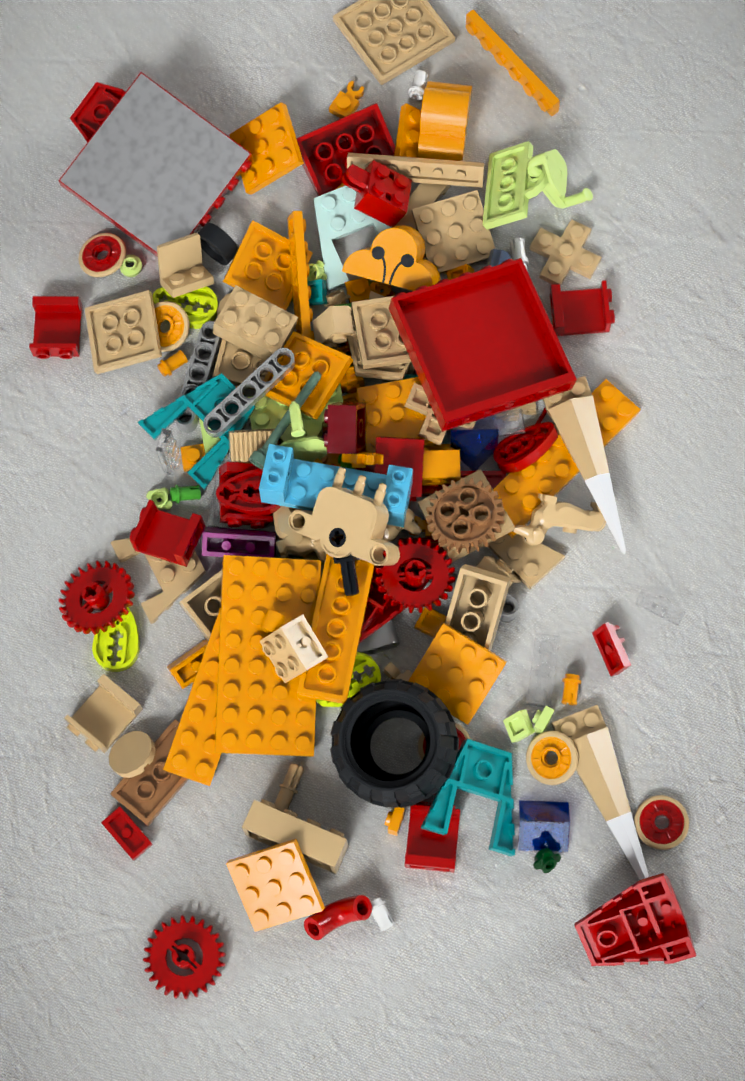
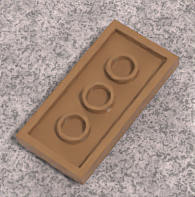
(153, 788)

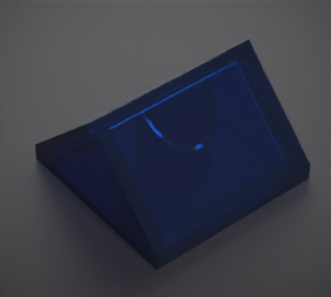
(474, 445)
(543, 826)

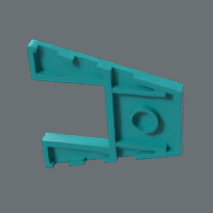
(201, 402)
(485, 773)

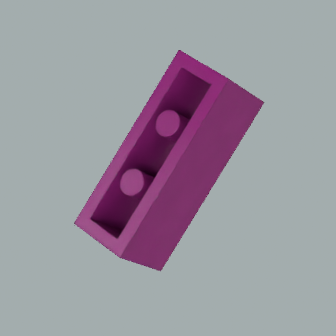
(238, 542)

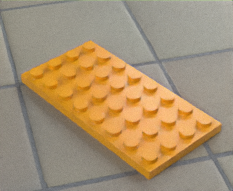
(253, 703)

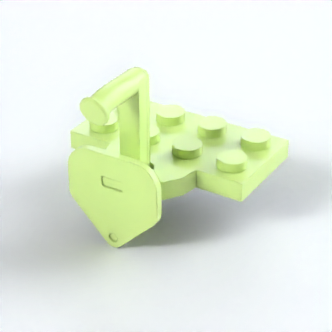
(518, 176)
(302, 433)

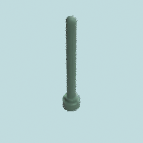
(258, 457)

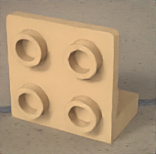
(182, 266)
(293, 649)

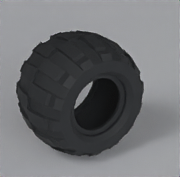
(361, 718)

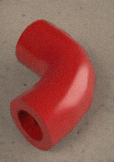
(338, 914)

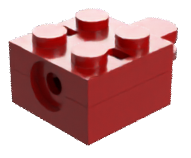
(379, 192)

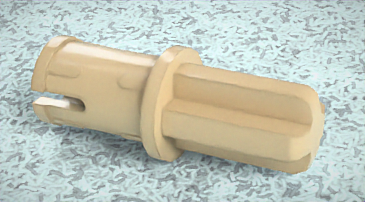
(288, 787)

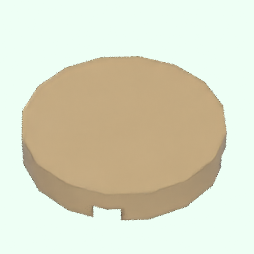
(132, 754)

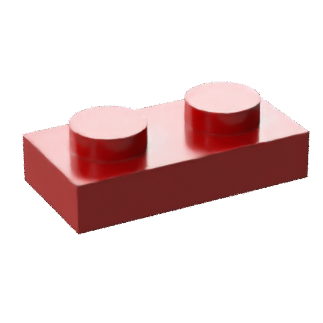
(126, 833)

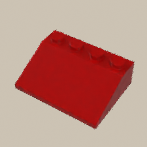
(327, 147)

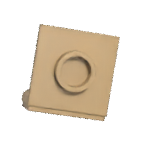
(498, 566)

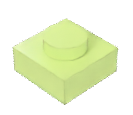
(542, 719)
(519, 726)

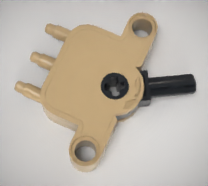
(351, 515)

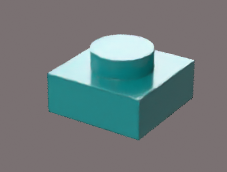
(318, 292)

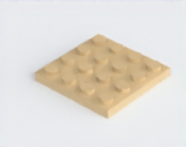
(393, 34)

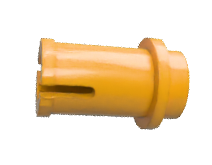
(172, 363)
(570, 690)

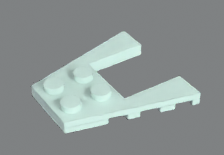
(336, 220)

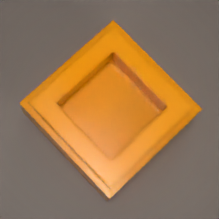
(430, 622)

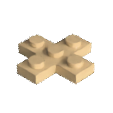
(565, 253)
(430, 429)

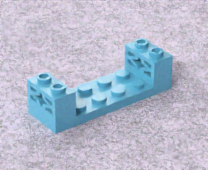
(299, 482)

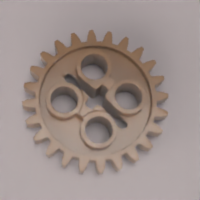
(477, 530)

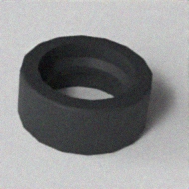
(217, 243)

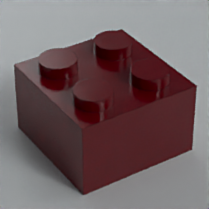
(345, 427)

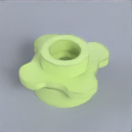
(319, 267)
(160, 494)

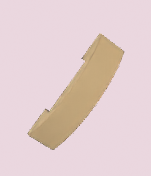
(423, 195)

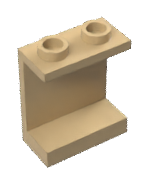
(104, 715)

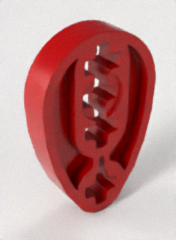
(524, 449)
(239, 500)

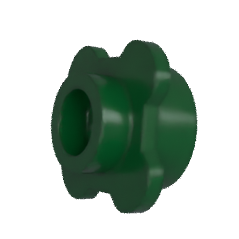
(546, 860)

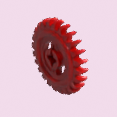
(416, 556)
(97, 598)
(166, 940)

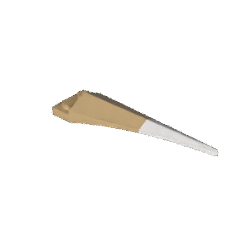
(578, 426)
(602, 779)

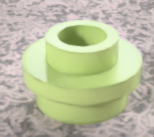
(134, 270)

